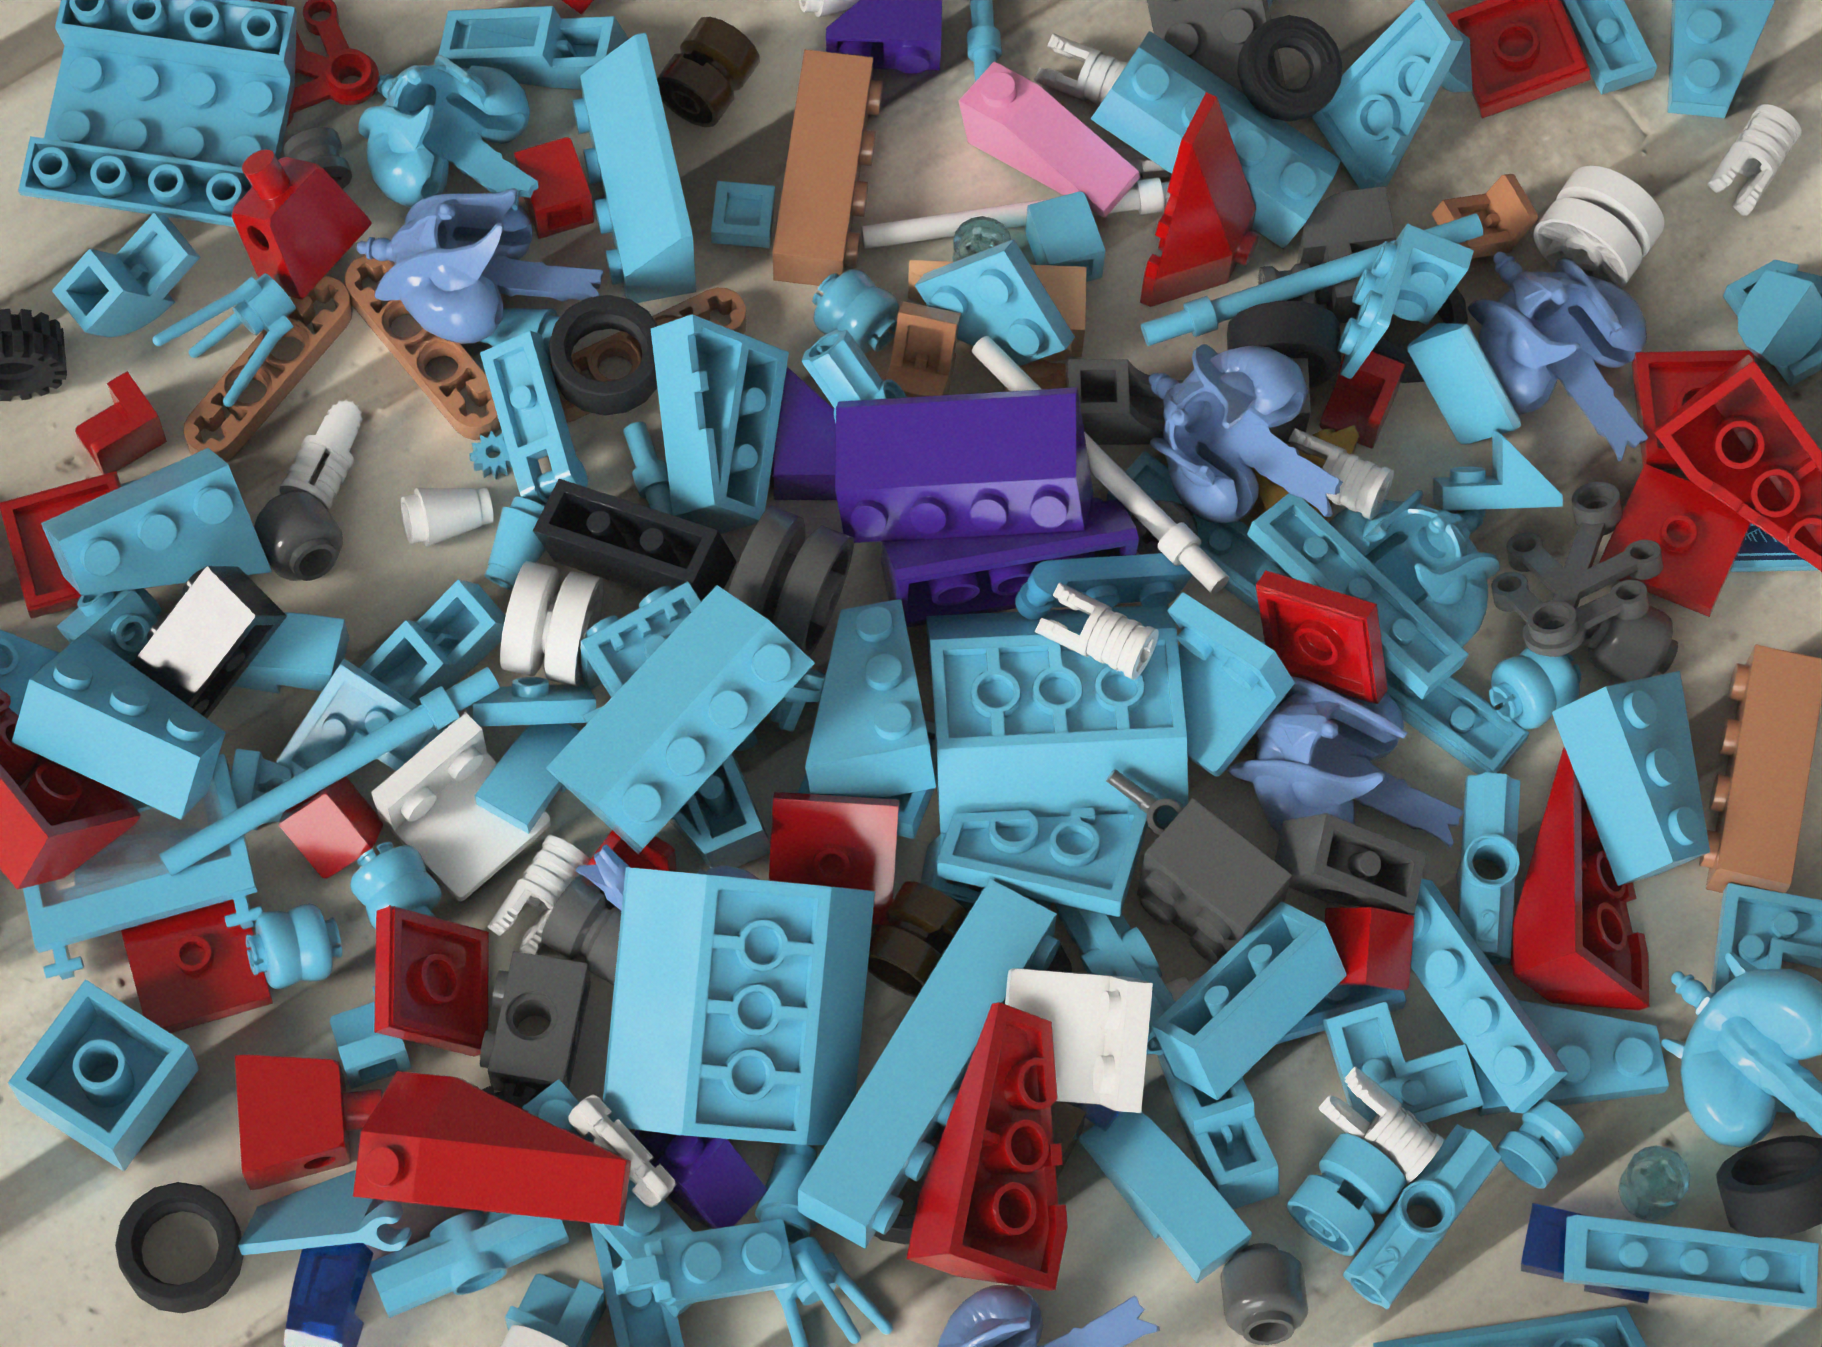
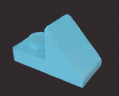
(1512, 483)

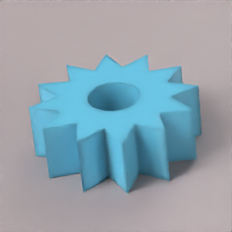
(490, 465)

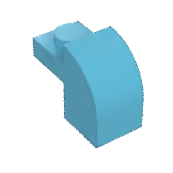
(131, 288)

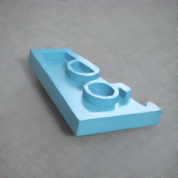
(1711, 52)
(1389, 93)
(1060, 859)
(1602, 1054)

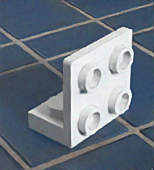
(436, 811)
(1096, 1032)

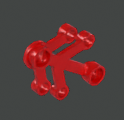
(330, 70)

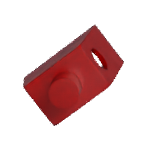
(295, 221)
(295, 1117)

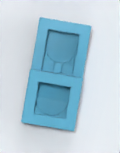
(520, 783)

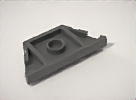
(1212, 32)

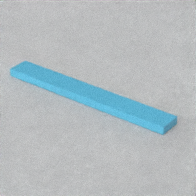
(1448, 716)

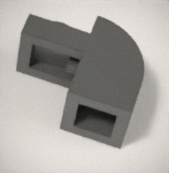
(1340, 228)

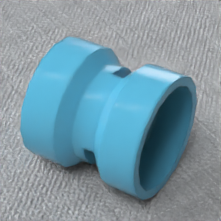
(1540, 1143)

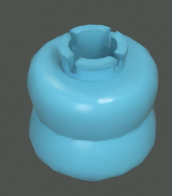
(857, 306)
(1533, 687)
(394, 879)
(293, 946)

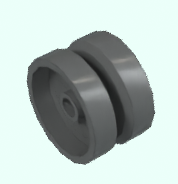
(793, 578)

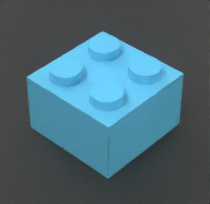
(104, 1075)

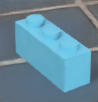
(1249, 1000)

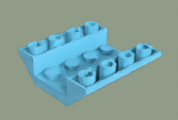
(164, 104)
(1047, 726)
(737, 1006)

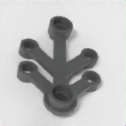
(1559, 625)

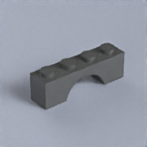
(1124, 410)

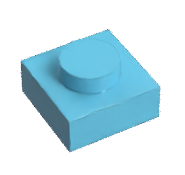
(743, 214)

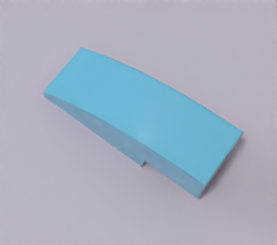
(530, 43)
(440, 645)
(298, 654)
(1226, 1140)
(1168, 1193)

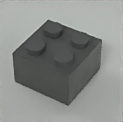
(1209, 881)

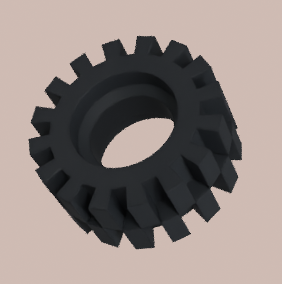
(30, 354)

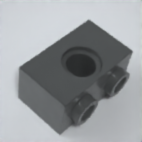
(1349, 864)
(541, 988)

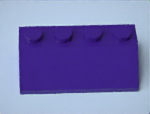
(962, 465)
(989, 571)

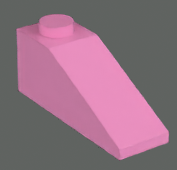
(1043, 139)

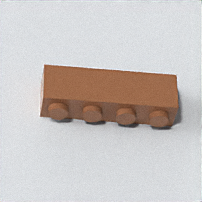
(824, 168)
(1765, 771)

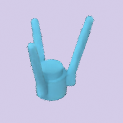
(258, 306)
(816, 1279)

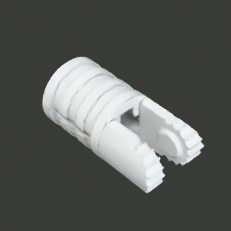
(1095, 76)
(1757, 154)
(328, 448)
(1364, 482)
(1106, 635)
(541, 888)
(1392, 1129)

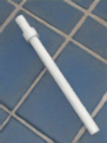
(1146, 196)
(1175, 540)

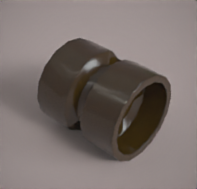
(707, 71)
(916, 939)

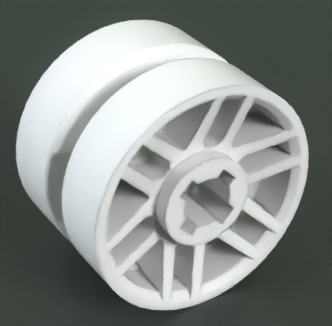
(1600, 224)
(549, 622)

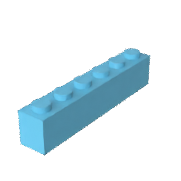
(922, 1068)

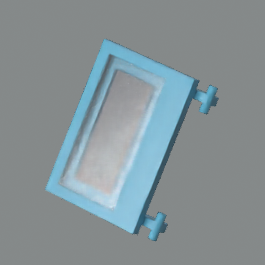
(132, 886)

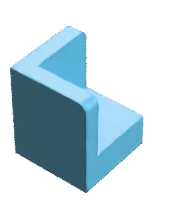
(1065, 234)
(363, 1052)
(560, 1310)

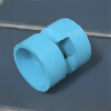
(1341, 1201)

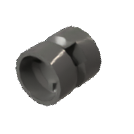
(586, 926)

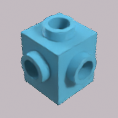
(114, 620)

